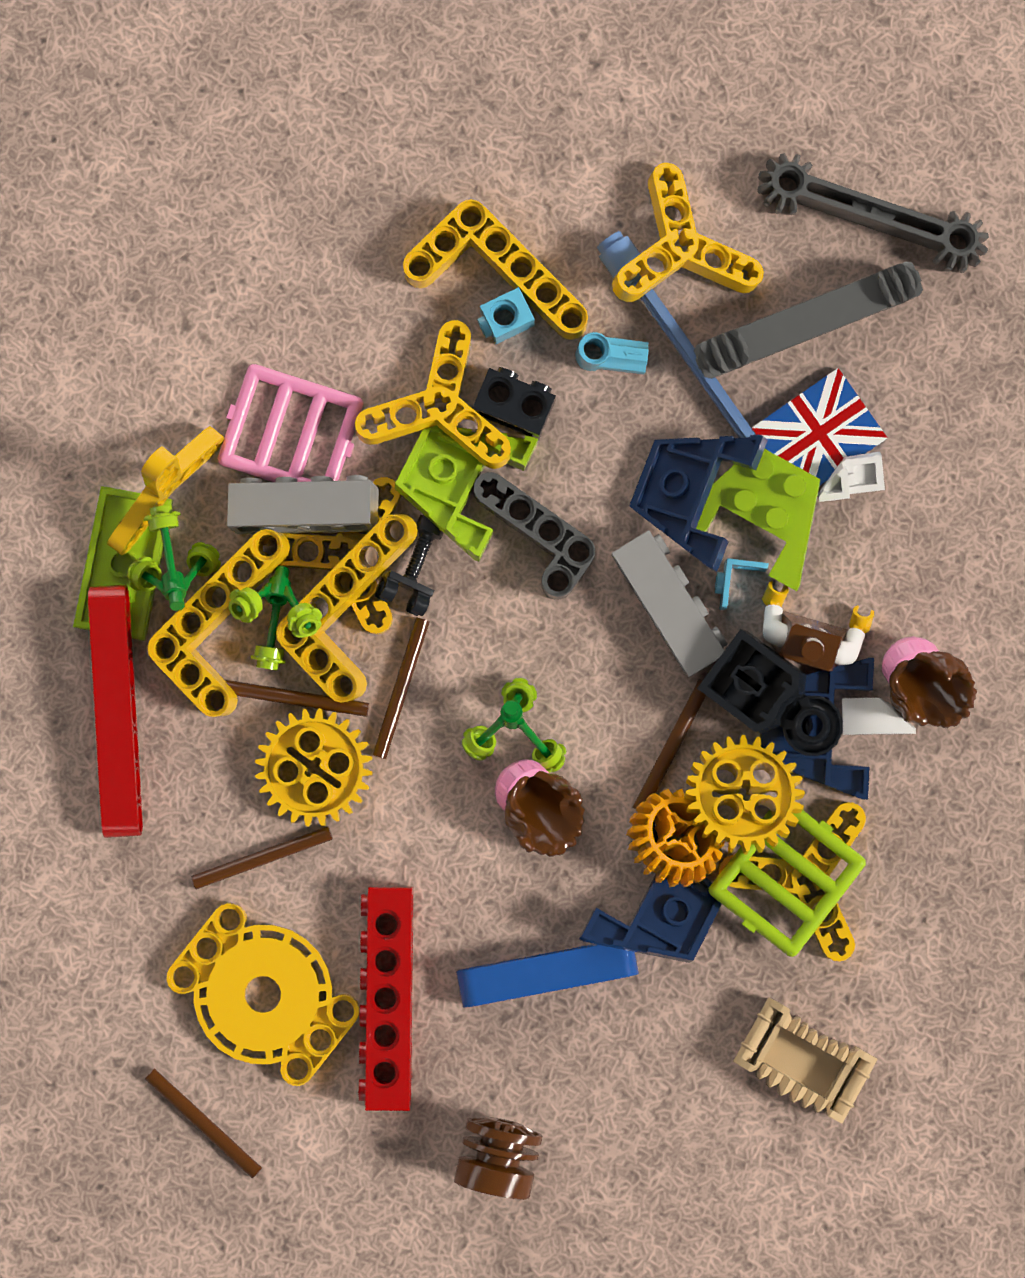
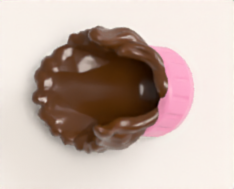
(928, 683)
(539, 808)

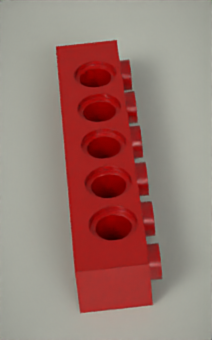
(396, 1093)

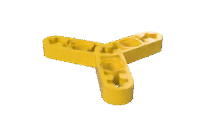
(672, 256)
(448, 392)
(161, 476)
(351, 539)
(790, 875)

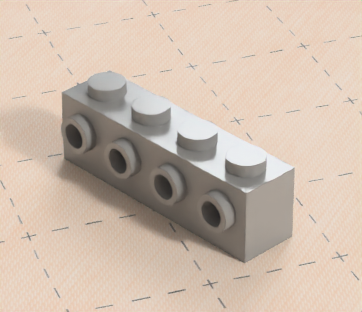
(303, 506)
(669, 604)

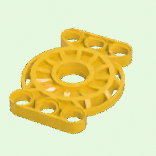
(226, 982)

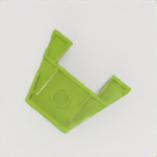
(442, 476)
(775, 499)

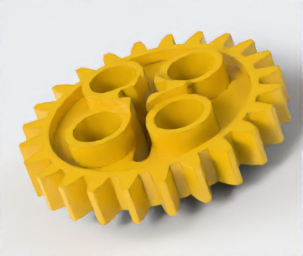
(295, 794)
(746, 826)

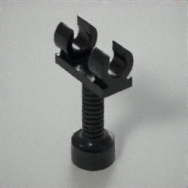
(391, 580)

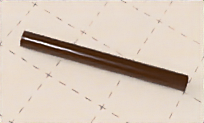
(401, 688)
(298, 698)
(672, 745)
(262, 857)
(203, 1123)

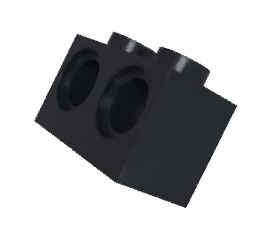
(510, 411)

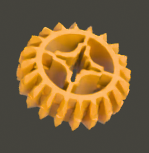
(687, 864)

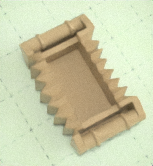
(803, 1063)

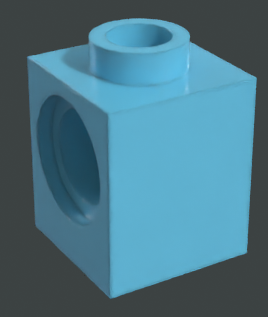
(513, 302)

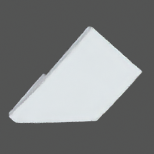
(853, 476)
(871, 717)

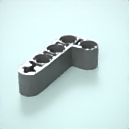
(530, 528)

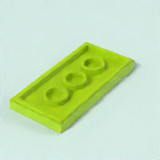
(109, 568)

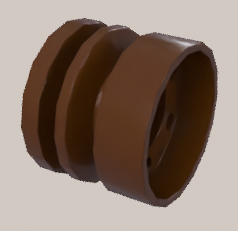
(498, 1157)

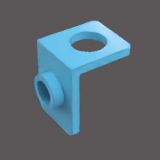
(723, 578)

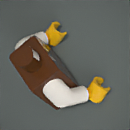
(809, 639)

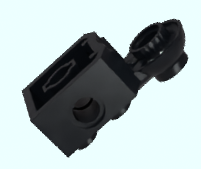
(770, 694)

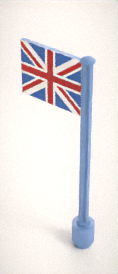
(807, 431)

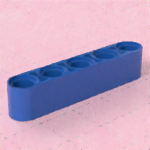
(544, 973)

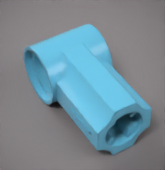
(617, 354)

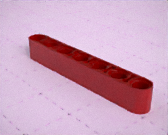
(115, 711)

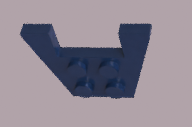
(678, 485)
(846, 779)
(666, 924)

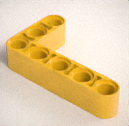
(501, 261)
(339, 601)
(210, 618)

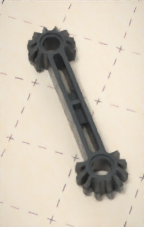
(873, 213)
(808, 320)

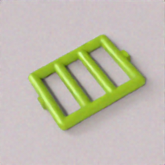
(810, 918)

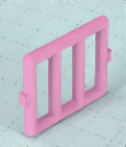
(287, 384)

